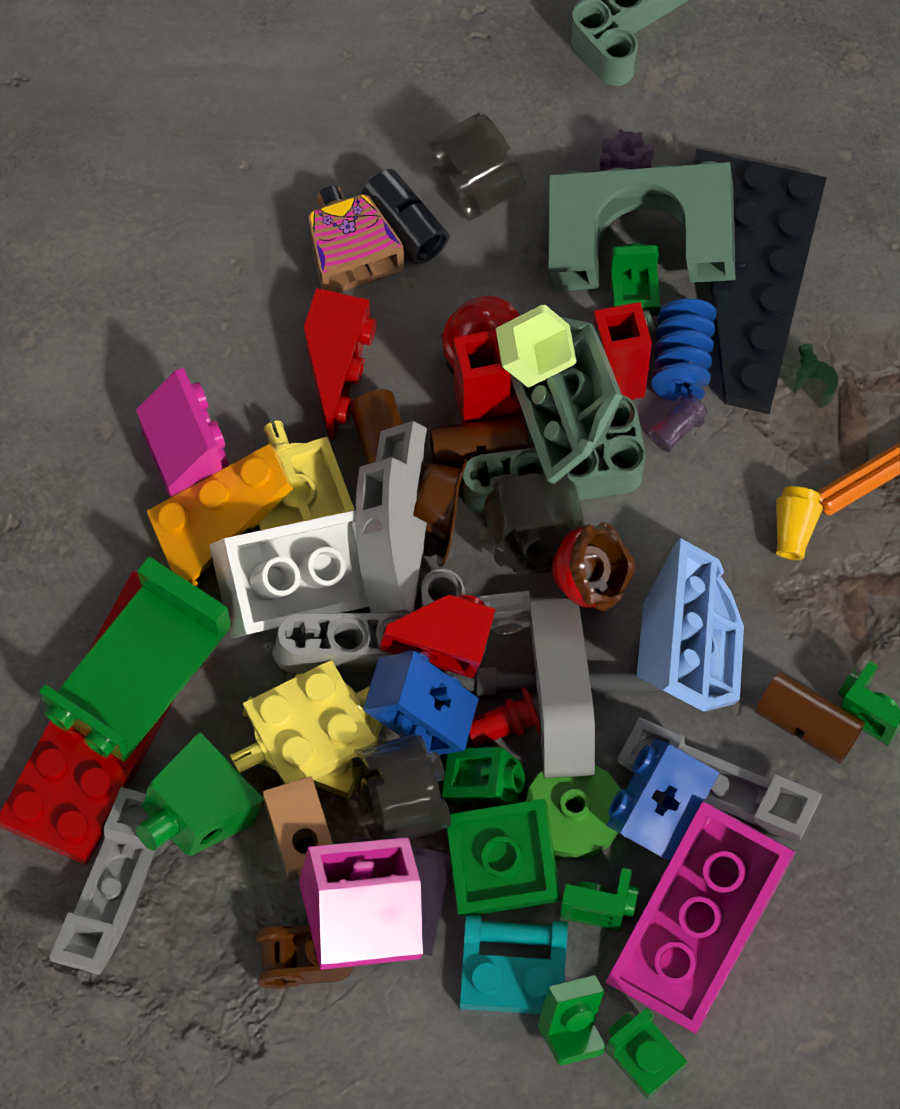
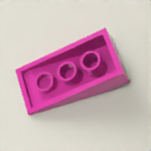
(700, 916)

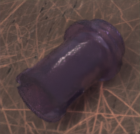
(678, 422)

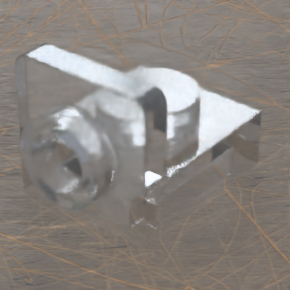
(511, 612)

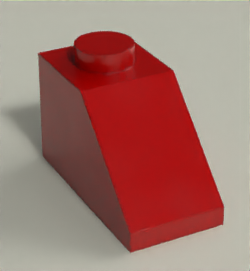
(446, 631)

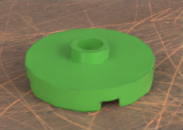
(580, 832)

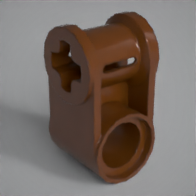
(297, 959)

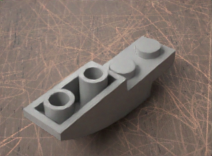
(386, 530)

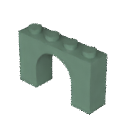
(589, 202)

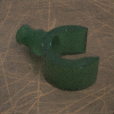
(813, 368)

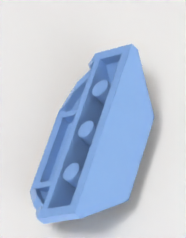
(692, 631)

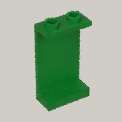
(139, 663)

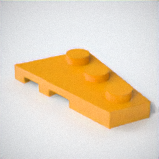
(218, 509)

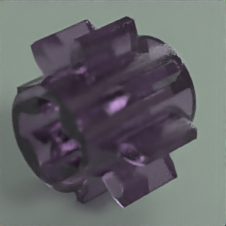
(626, 151)

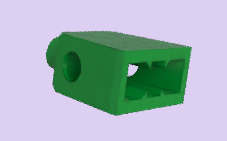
(197, 801)

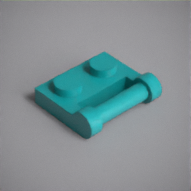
(506, 981)

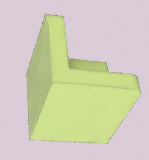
(536, 345)

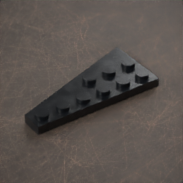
(772, 242)

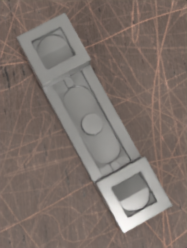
(765, 804)
(110, 891)

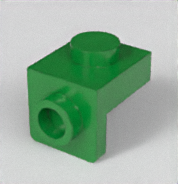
(635, 276)

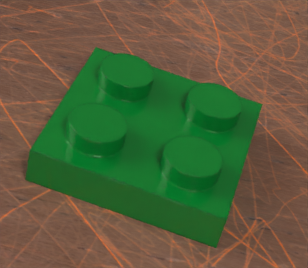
(503, 858)

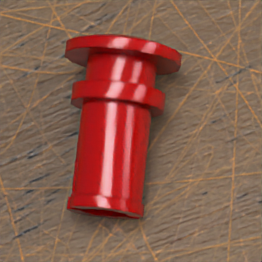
(506, 720)

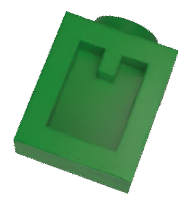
(876, 708)
(483, 776)
(593, 906)
(570, 1018)
(643, 1052)

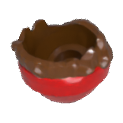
(593, 566)

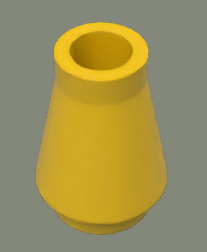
(796, 519)

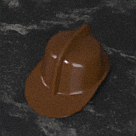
(438, 503)

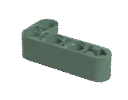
(605, 34)
(602, 476)

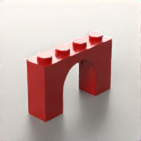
(486, 388)

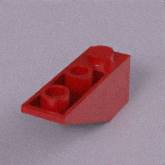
(334, 341)

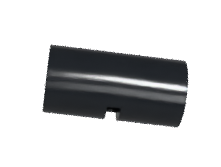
(407, 215)

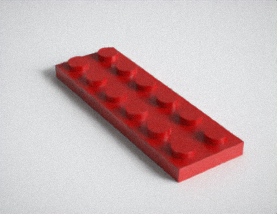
(67, 785)

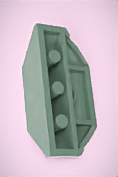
(572, 408)

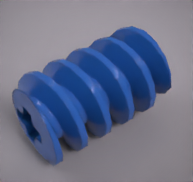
(683, 349)

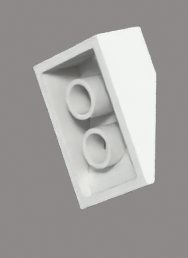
(289, 572)

